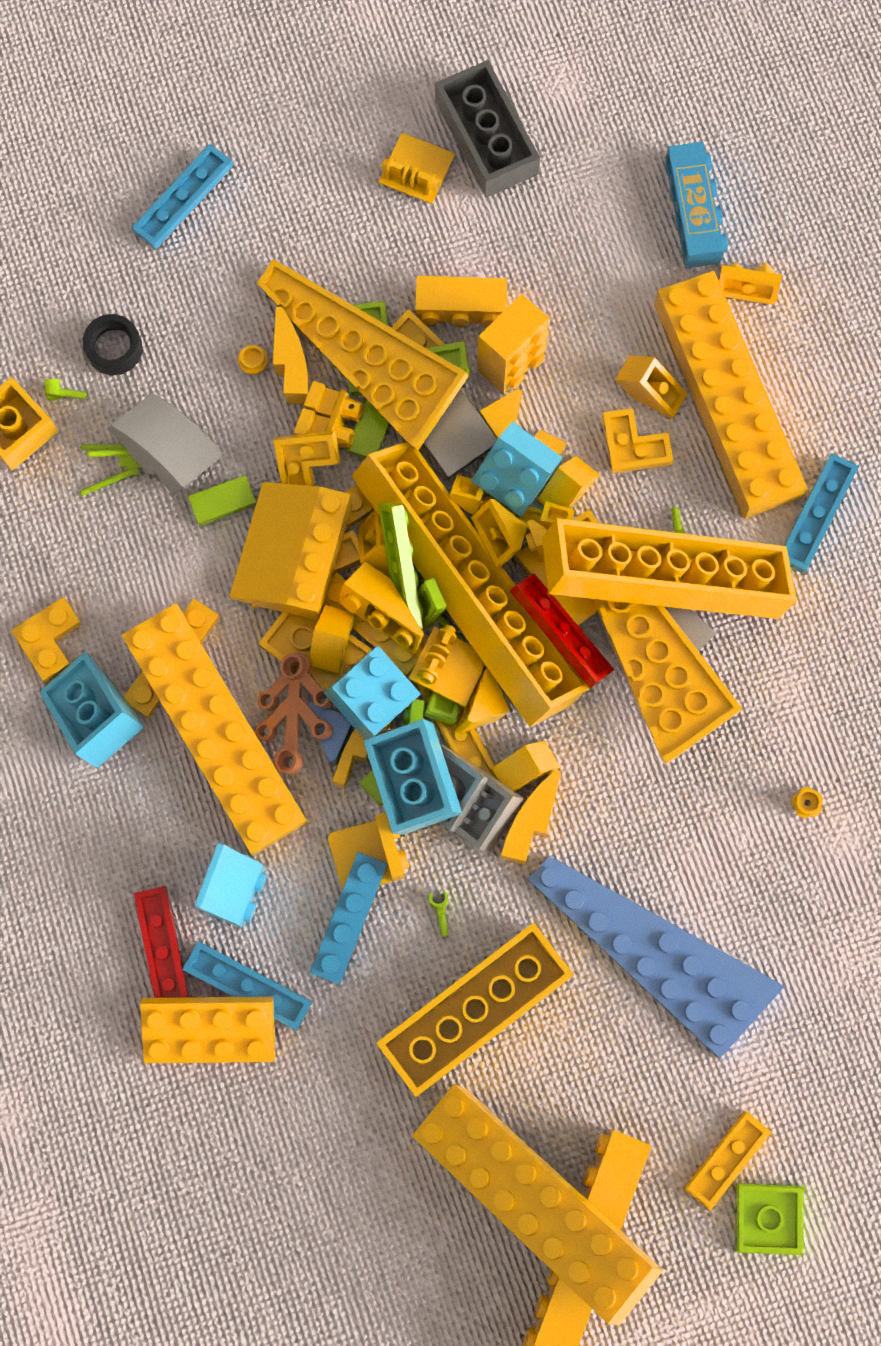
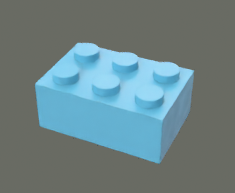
(412, 777)

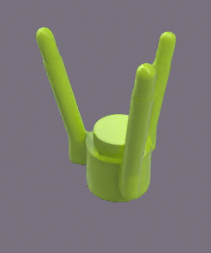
(107, 450)

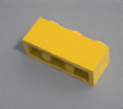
(460, 299)

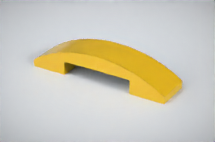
(472, 498)

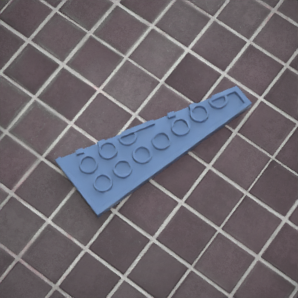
(687, 976)

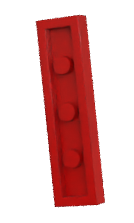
(562, 630)
(161, 943)

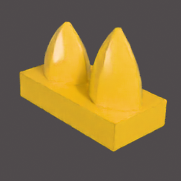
(750, 285)

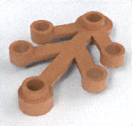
(292, 709)

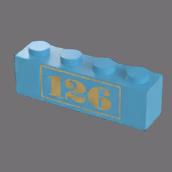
(694, 204)

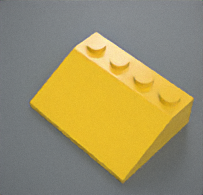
(292, 548)

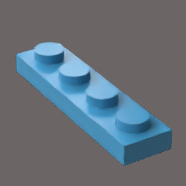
(182, 196)
(819, 511)
(348, 918)
(244, 982)

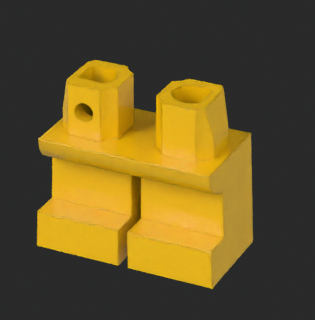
(327, 412)

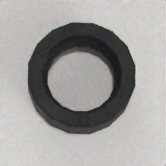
(102, 325)

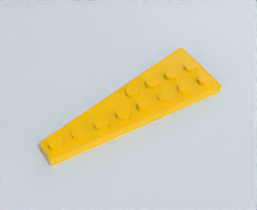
(389, 369)
(666, 673)

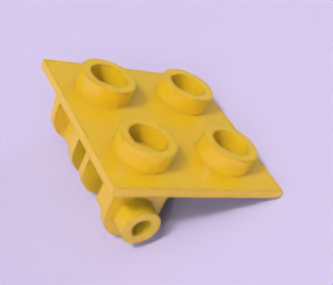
(416, 168)
(448, 666)

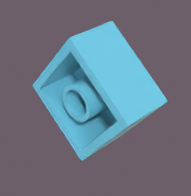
(516, 469)
(372, 693)

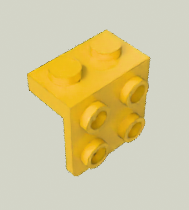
(372, 839)

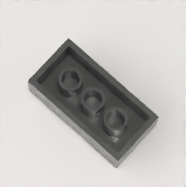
(487, 128)

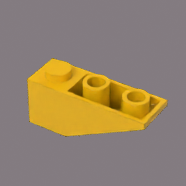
(379, 603)

